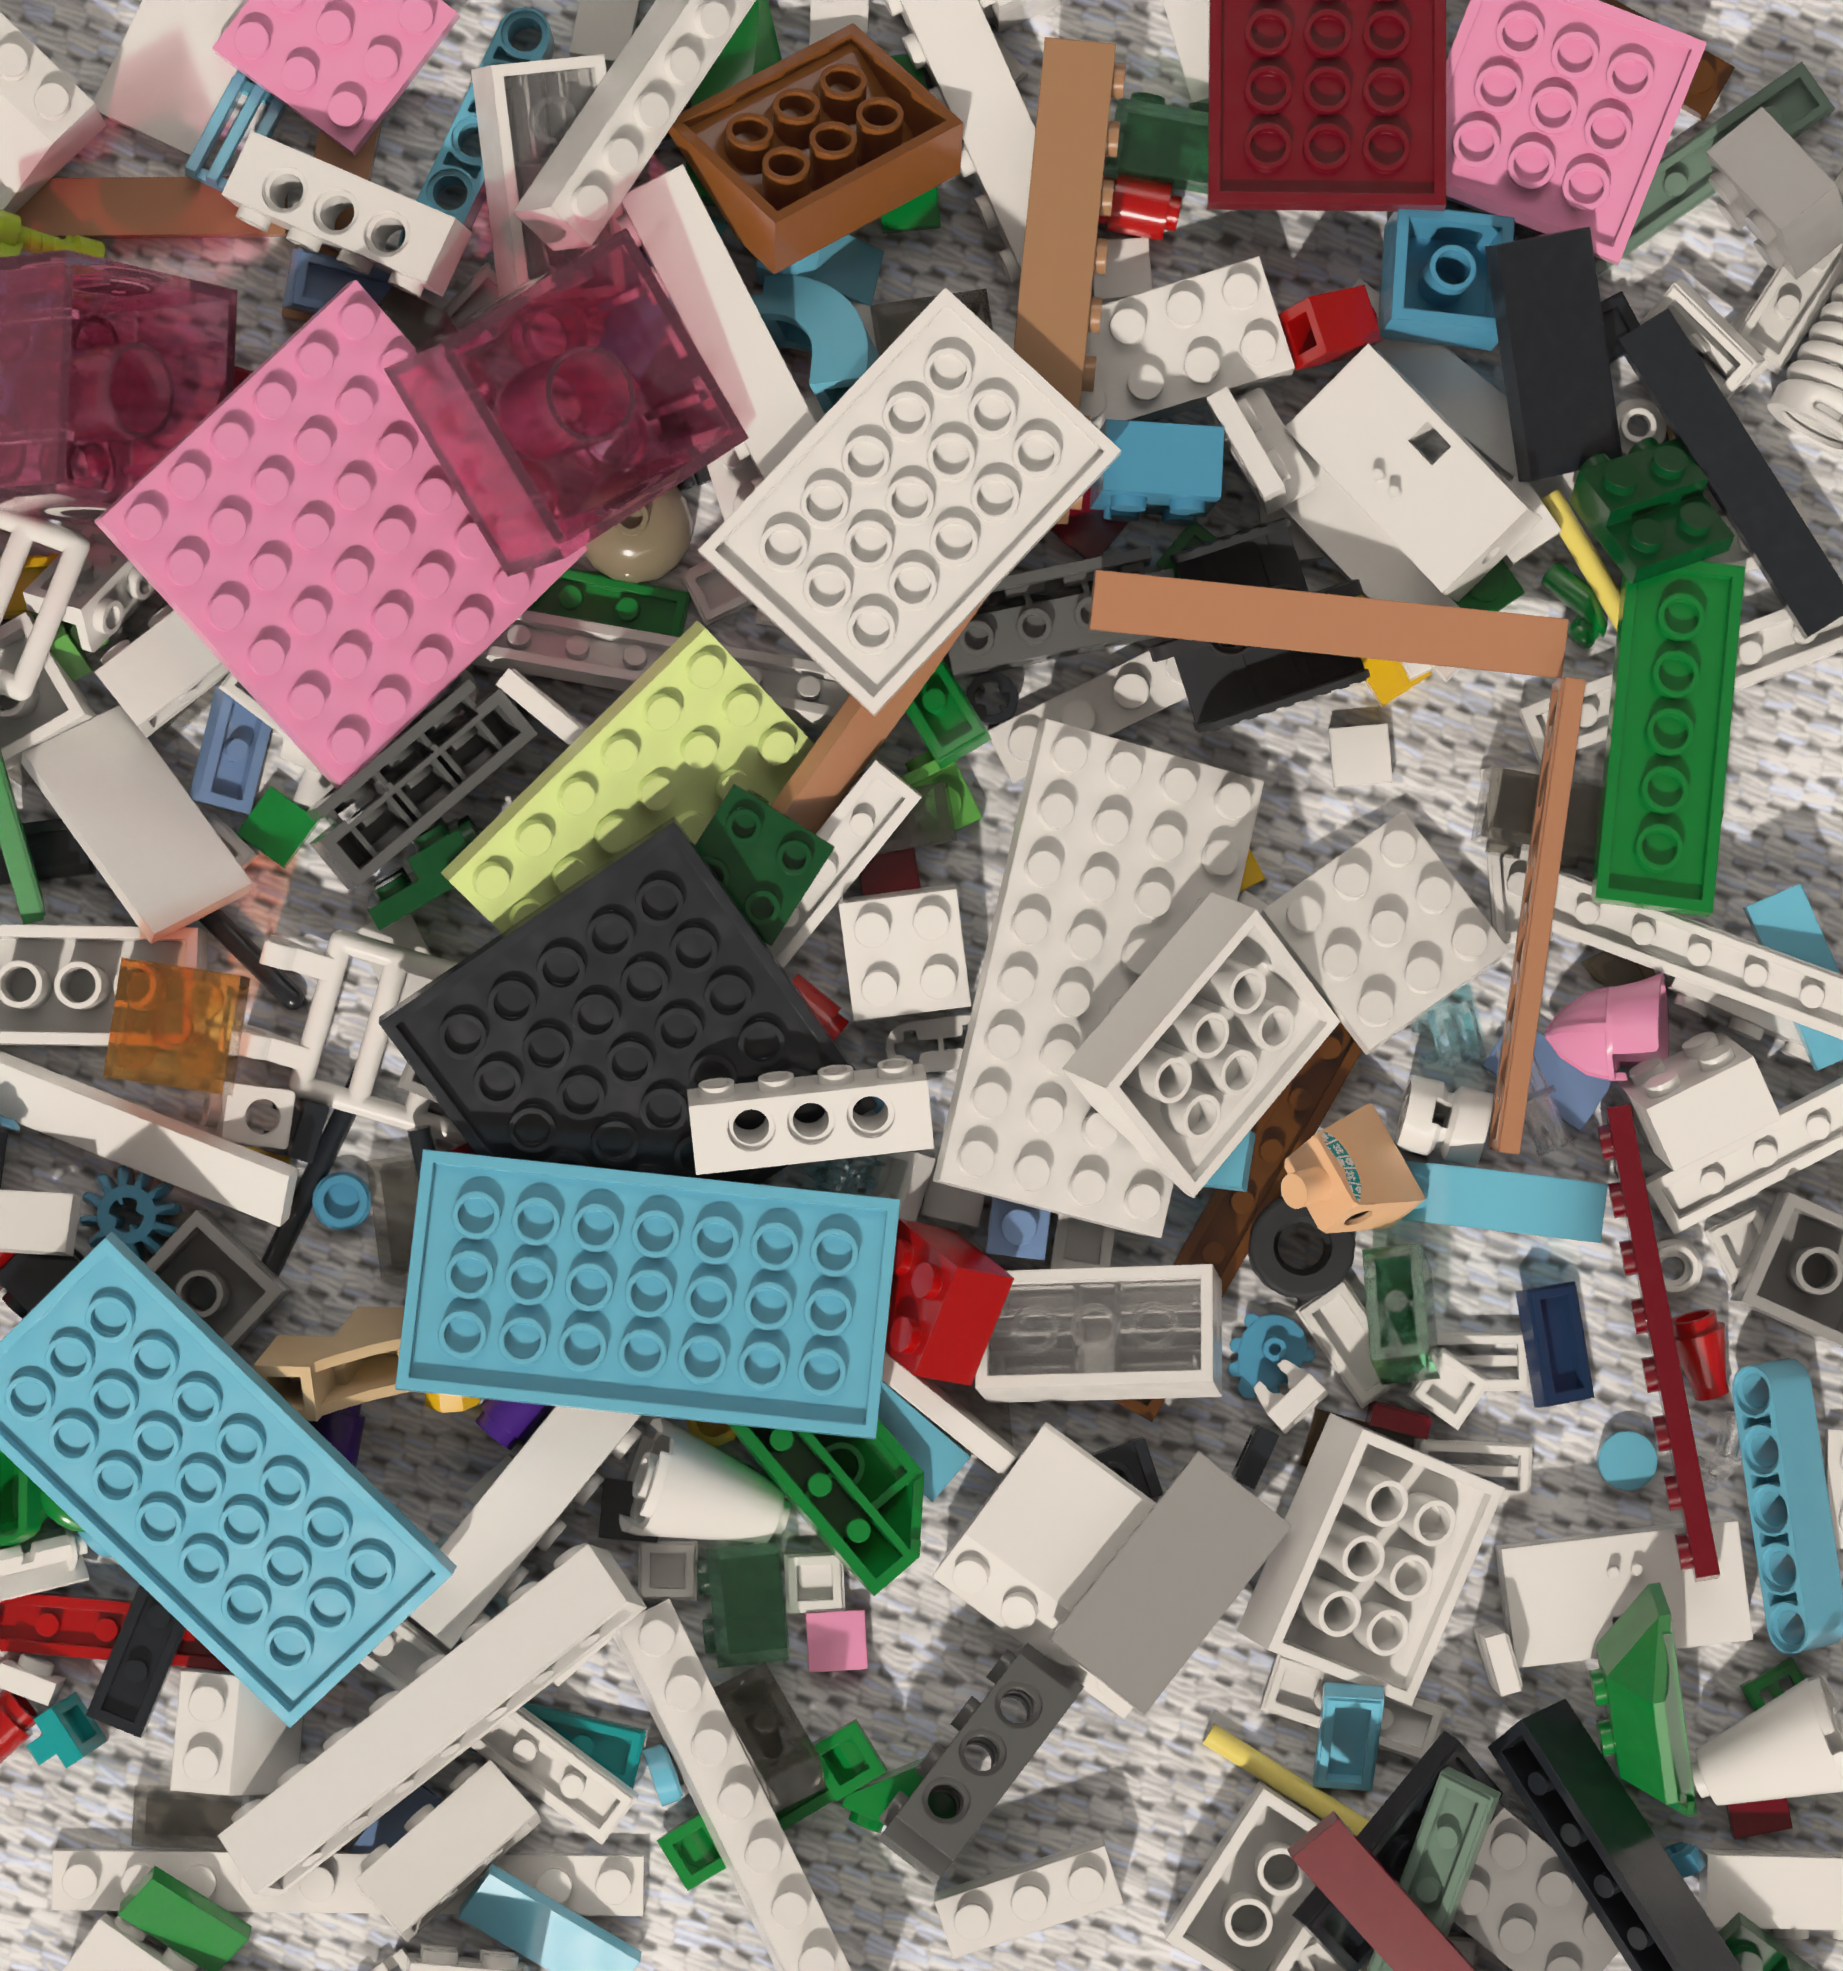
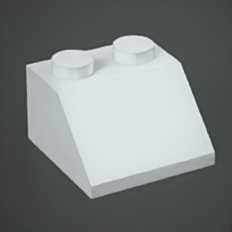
(228, 1738)

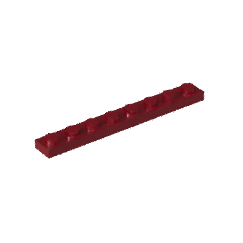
(1663, 1368)

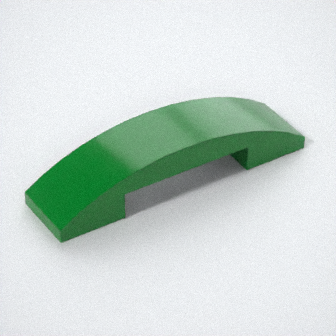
(847, 1765)

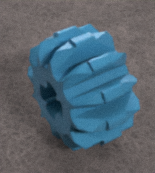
(148, 1206)

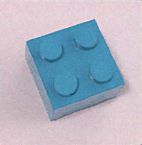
(1438, 277)
(1160, 472)

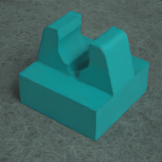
(66, 1733)

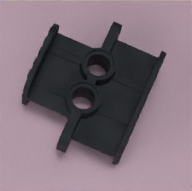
(1247, 680)

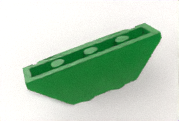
(852, 1493)
(1644, 1702)

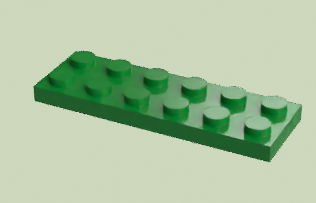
(1668, 740)

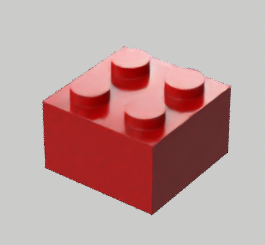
(942, 1303)

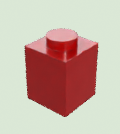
(1330, 327)

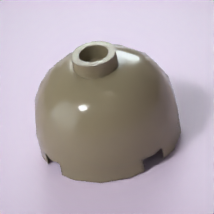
(646, 542)

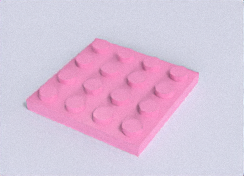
(1562, 113)

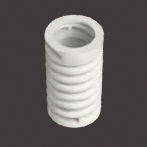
(1813, 392)

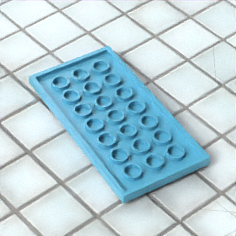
(648, 1294)
(207, 1482)

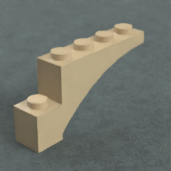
(337, 1370)

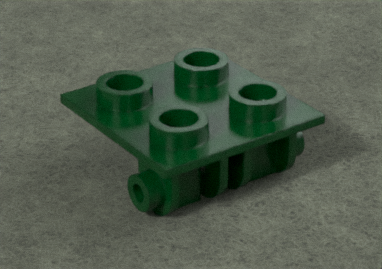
(762, 859)

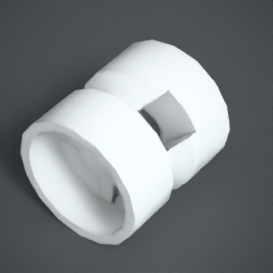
(1464, 1124)

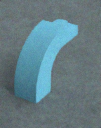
(822, 322)
(1509, 1202)

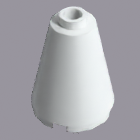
(699, 1491)
(1776, 1751)

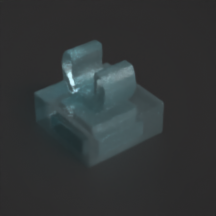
(1454, 1034)

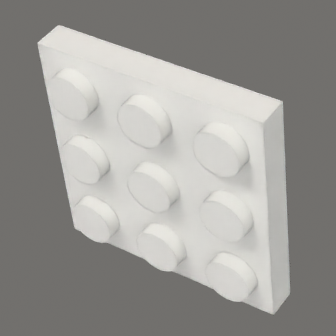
(1384, 932)

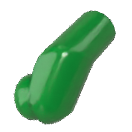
(1582, 601)

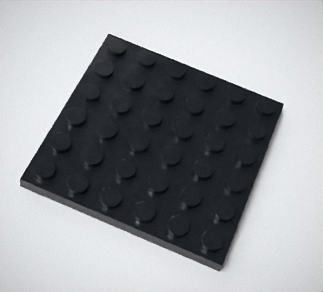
(603, 1012)

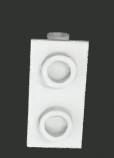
(42, 1563)

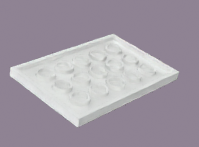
(909, 501)

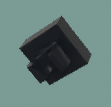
(305, 1130)

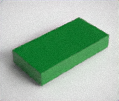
(184, 1920)

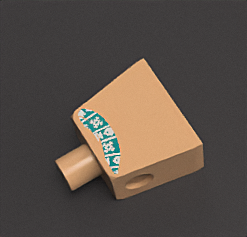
(1351, 1176)

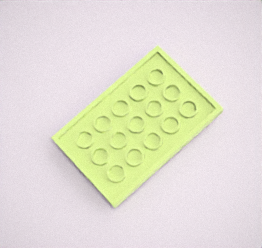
(650, 756)

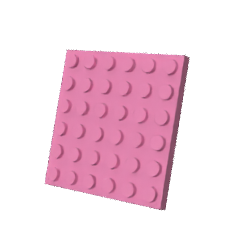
(324, 543)

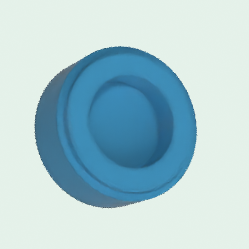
(342, 1201)

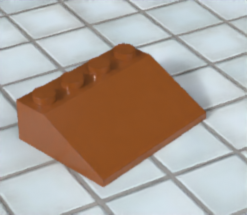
(818, 146)

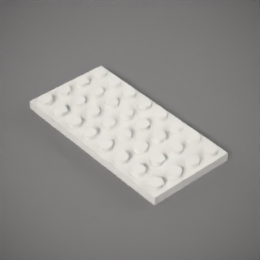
(1095, 884)

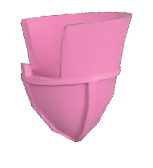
(1613, 1028)

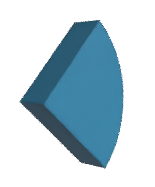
(1686, 1858)

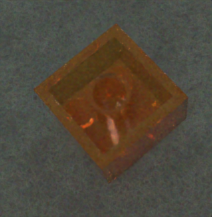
(176, 1026)

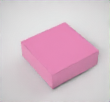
(837, 1640)

